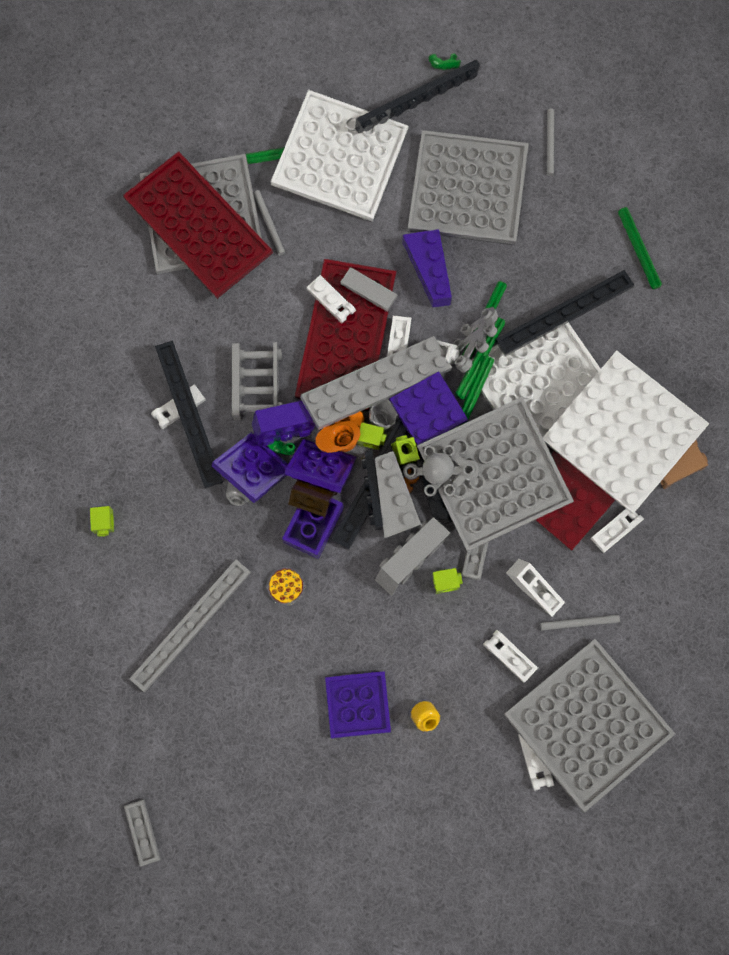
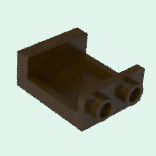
(311, 497)

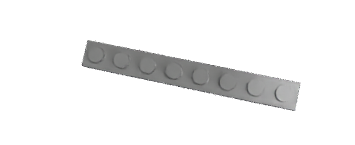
(190, 626)

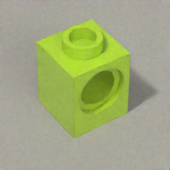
(371, 436)
(402, 458)
(102, 520)
(447, 580)

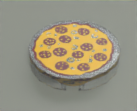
(286, 586)

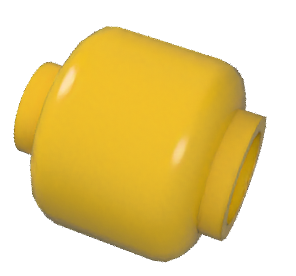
(425, 716)

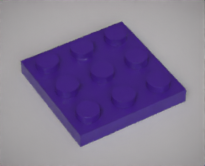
(428, 409)
(251, 467)
(320, 467)
(357, 704)

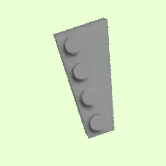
(395, 501)
(411, 555)

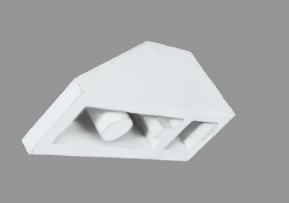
(535, 586)

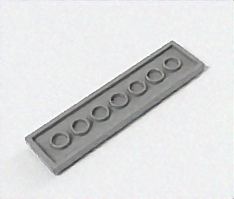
(374, 382)

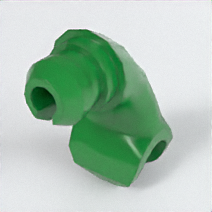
(438, 63)
(282, 448)

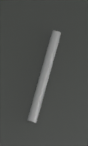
(550, 142)
(269, 223)
(580, 622)

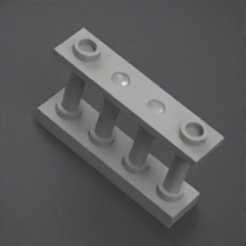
(240, 373)

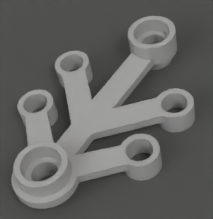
(487, 319)
(461, 469)

